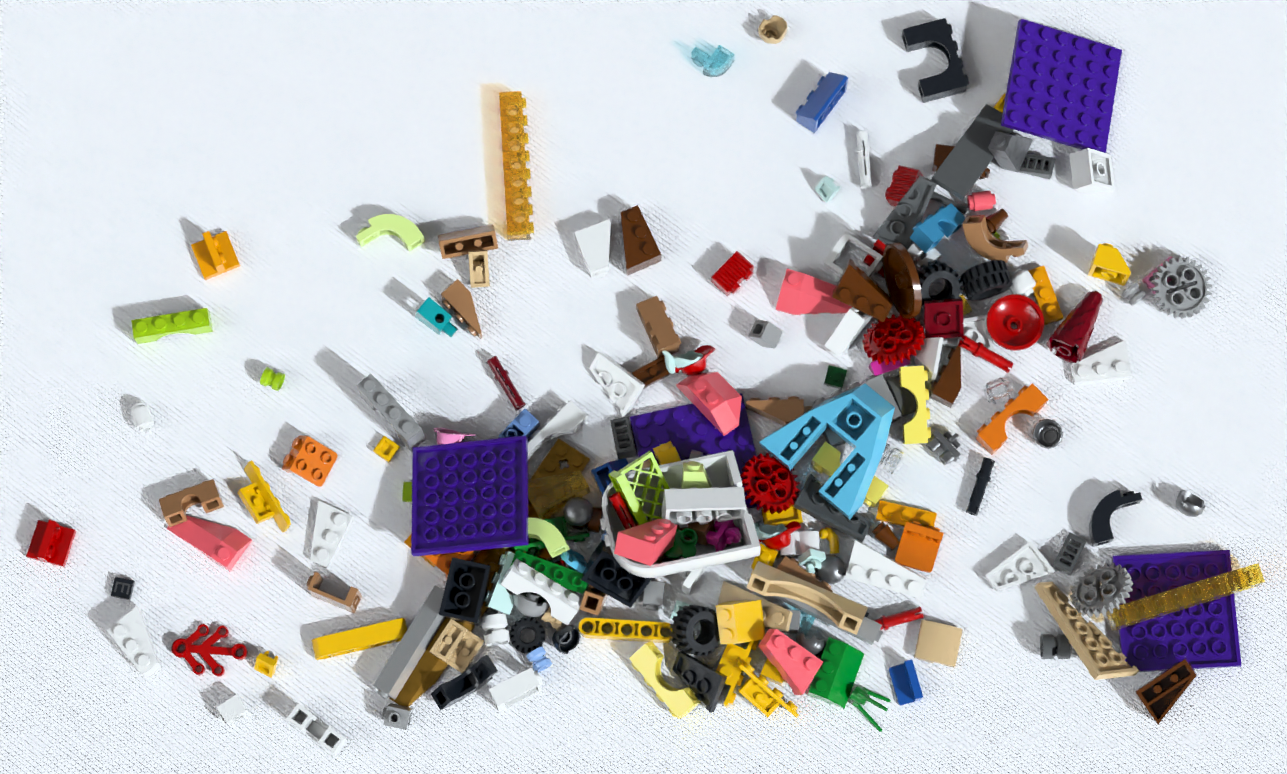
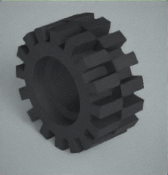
(527, 623)

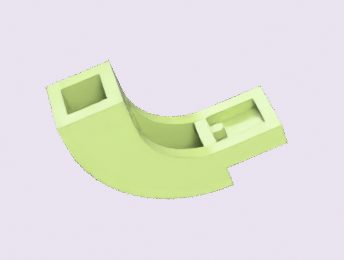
(391, 225)
(548, 535)

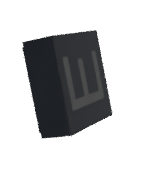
(122, 588)

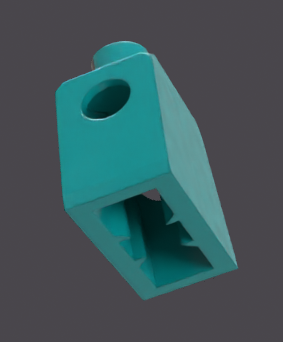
(429, 312)

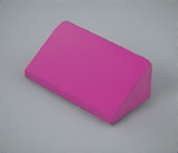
(878, 369)

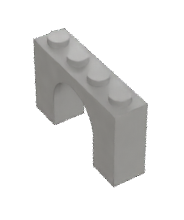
(880, 386)
(379, 398)

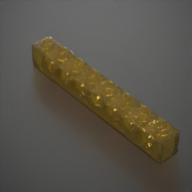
(508, 102)
(1186, 596)

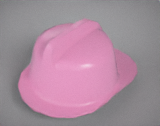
(448, 436)

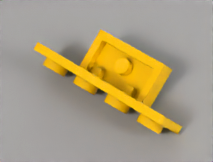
(260, 499)
(730, 668)
(761, 694)

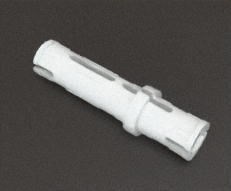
(862, 148)

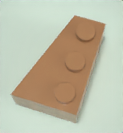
(658, 326)

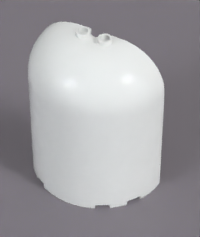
(722, 474)

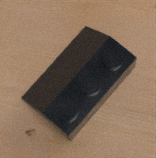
(610, 578)
(465, 591)

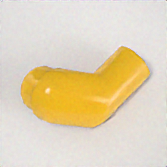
(831, 537)

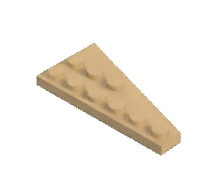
(1087, 640)

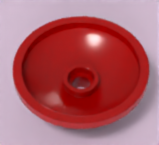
(1016, 310)

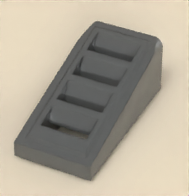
(1038, 172)
(627, 449)
(1062, 566)

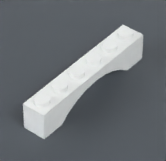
(565, 422)

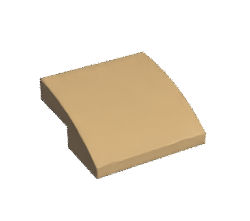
(938, 643)
(457, 646)

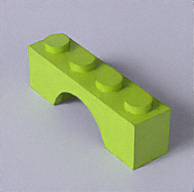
(155, 327)

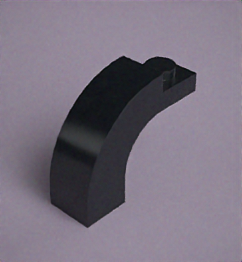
(1099, 524)
(465, 684)

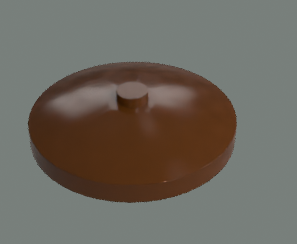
(902, 280)

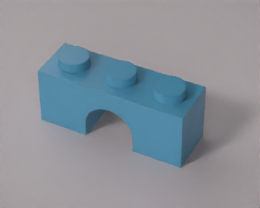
(930, 232)

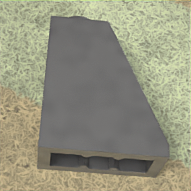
(1009, 150)

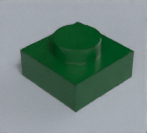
(835, 377)

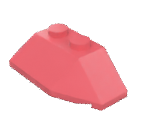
(714, 399)

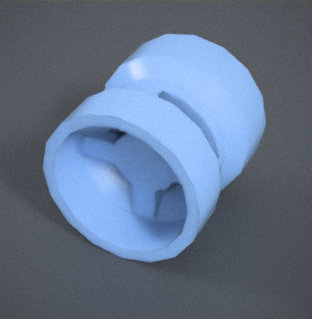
(539, 661)

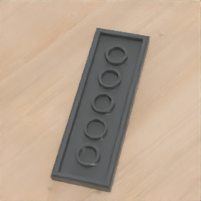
(971, 154)

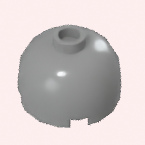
(531, 604)

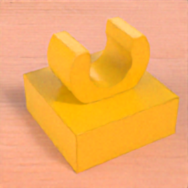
(266, 664)

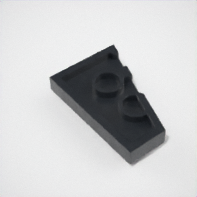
(701, 678)

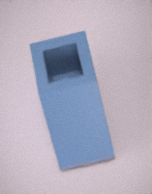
(523, 425)

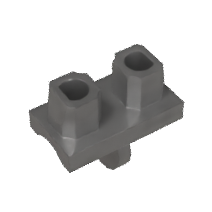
(938, 440)

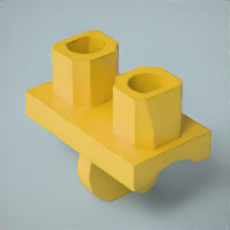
(766, 556)

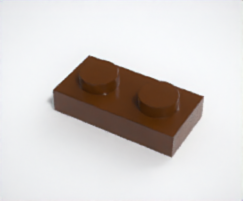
(652, 372)

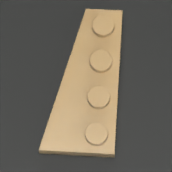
(773, 615)

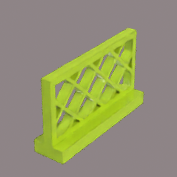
(626, 491)

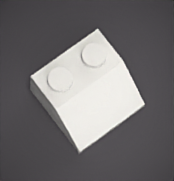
(1091, 171)

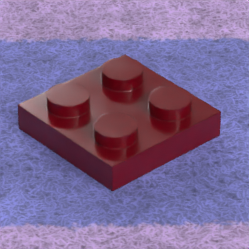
(943, 318)

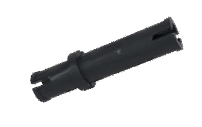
(982, 480)

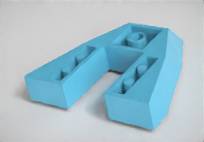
(859, 419)

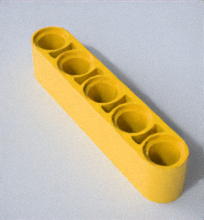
(617, 625)
(359, 639)

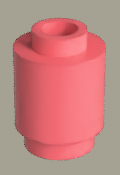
(981, 200)

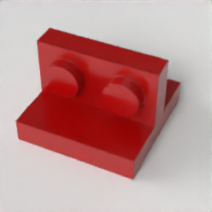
(51, 543)

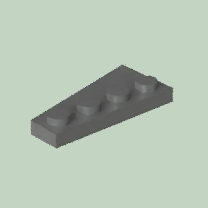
(907, 213)
(813, 504)

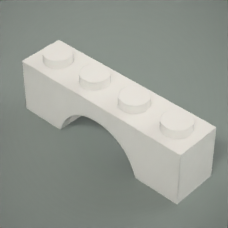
(523, 578)

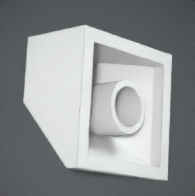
(930, 356)

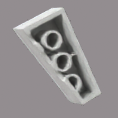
(703, 505)
(876, 569)

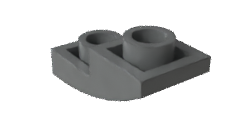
(903, 397)

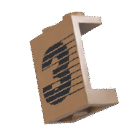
(352, 599)

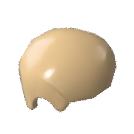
(773, 30)

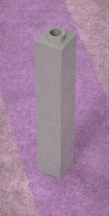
(868, 631)
(411, 646)

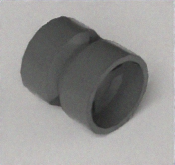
(1054, 646)

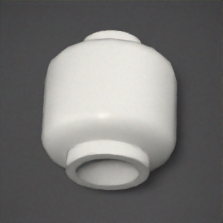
(1022, 282)

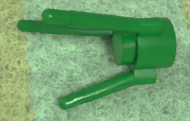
(861, 696)

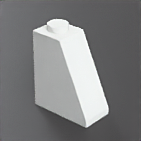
(595, 247)
(847, 331)

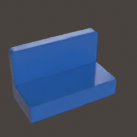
(905, 683)

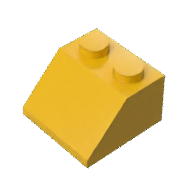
(1109, 265)
(740, 621)

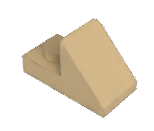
(479, 268)

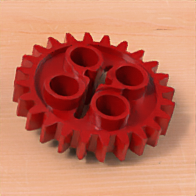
(893, 339)
(769, 484)

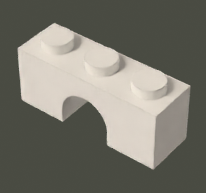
(316, 730)

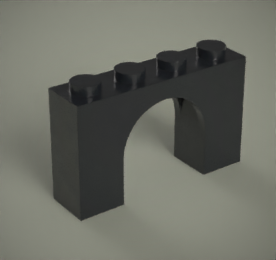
(937, 35)

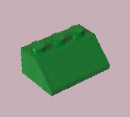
(837, 673)

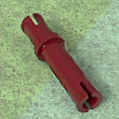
(494, 364)

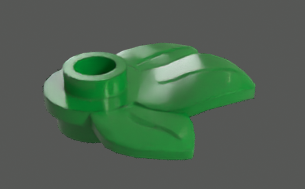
(683, 547)

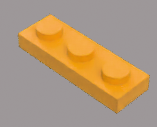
(1045, 296)
(900, 514)

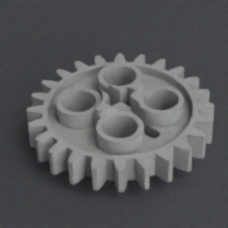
(1187, 304)
(1088, 592)

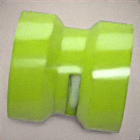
(272, 379)

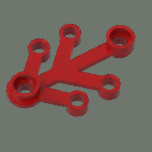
(206, 649)

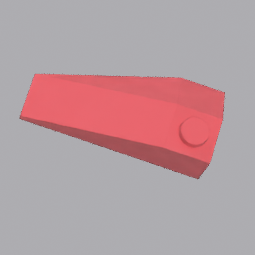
(808, 295)
(214, 540)

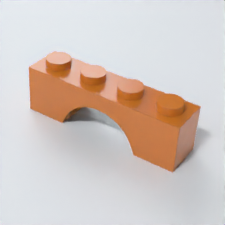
(1028, 402)

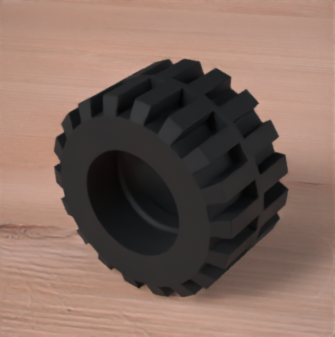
(935, 271)
(986, 280)
(683, 630)

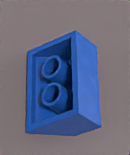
(822, 101)

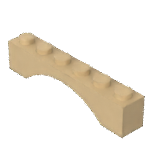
(774, 582)

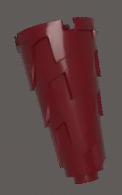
(1074, 332)

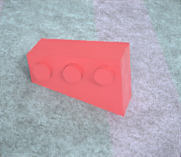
(646, 541)
(791, 660)

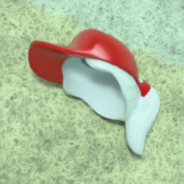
(689, 363)
(776, 536)

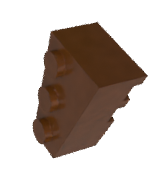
(638, 241)
(862, 293)
(1166, 688)

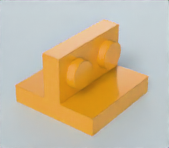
(215, 254)

